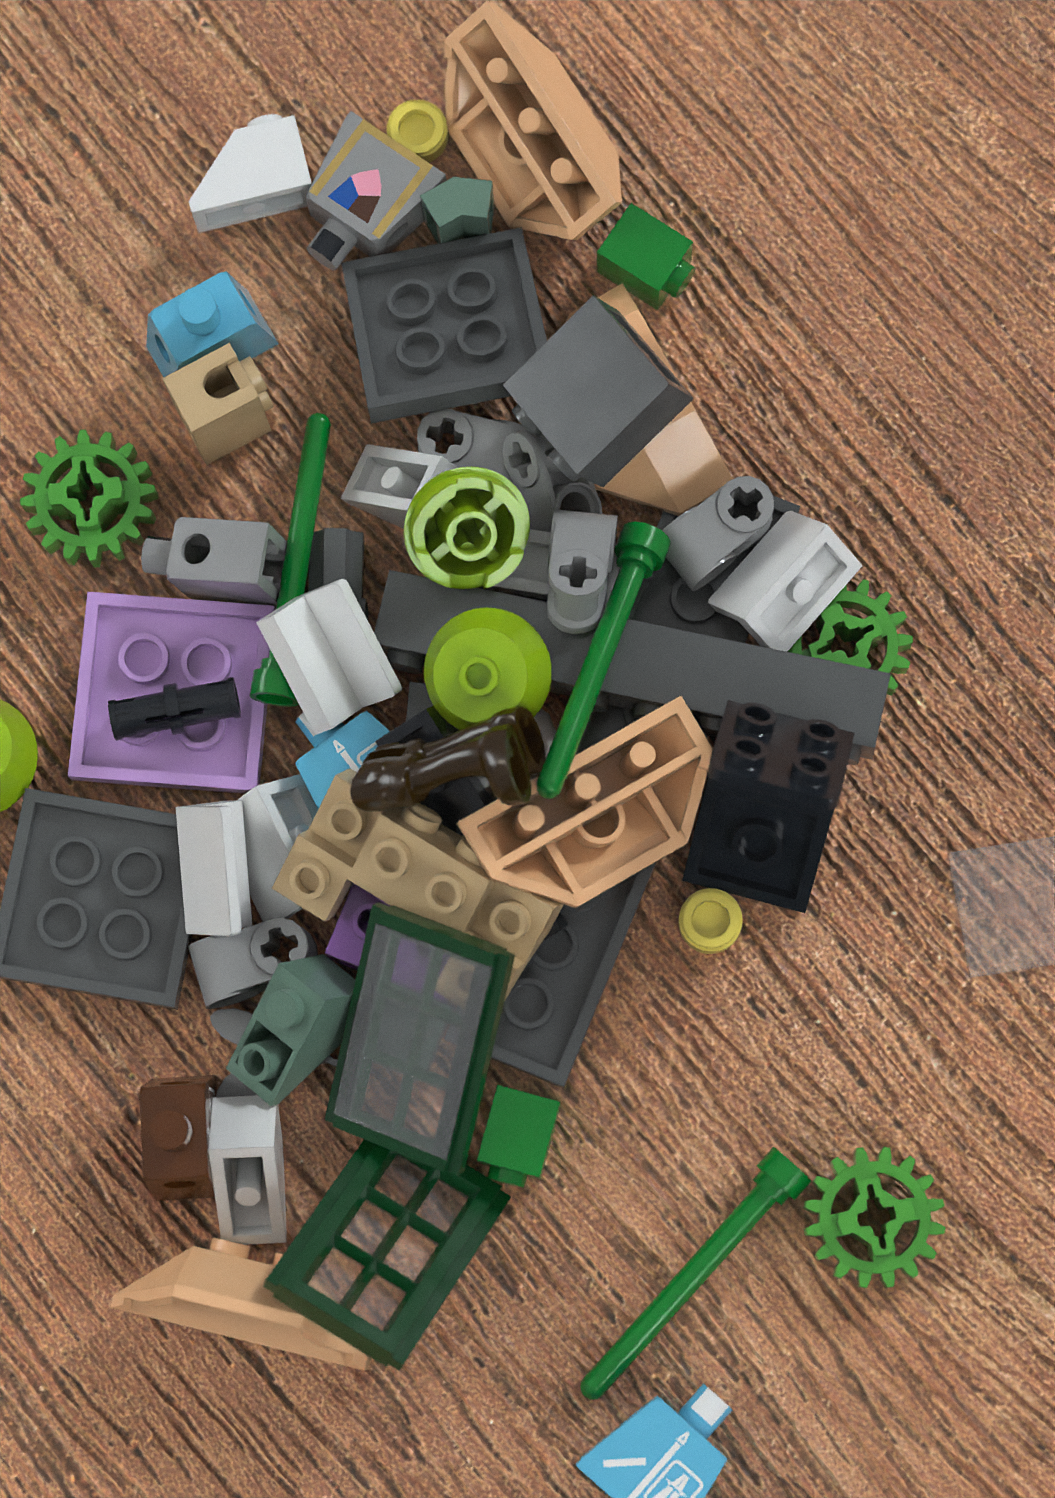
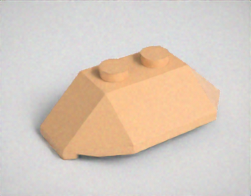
(527, 128)
(681, 461)
(615, 815)
(226, 1296)

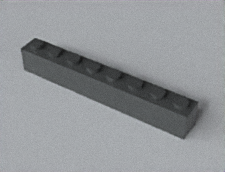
(651, 663)

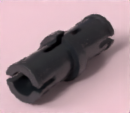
(174, 708)

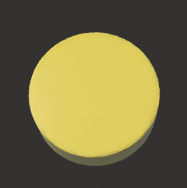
(419, 128)
(710, 921)

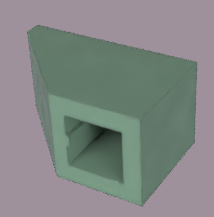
(293, 1026)

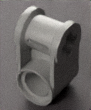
(476, 439)
(543, 483)
(709, 537)
(579, 568)
(243, 964)

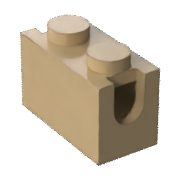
(220, 402)

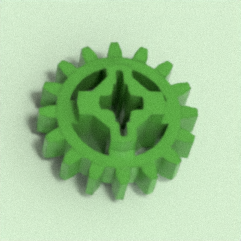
(64, 498)
(868, 632)
(901, 1211)

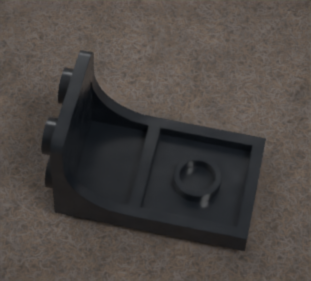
(768, 805)

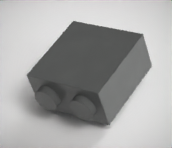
(596, 393)

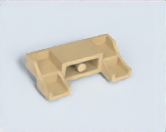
(411, 865)

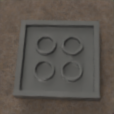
(443, 322)
(95, 900)

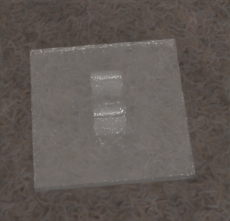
(1006, 905)

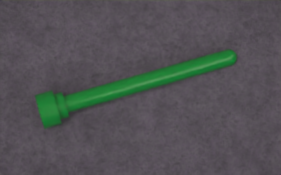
(639, 553)
(268, 681)
(775, 1183)

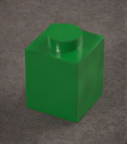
(646, 257)
(518, 1136)

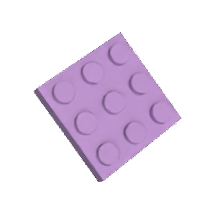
(138, 647)

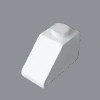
(254, 175)
(389, 480)
(248, 1170)

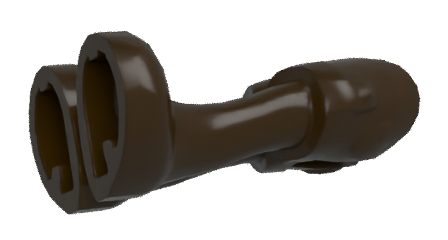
(498, 748)

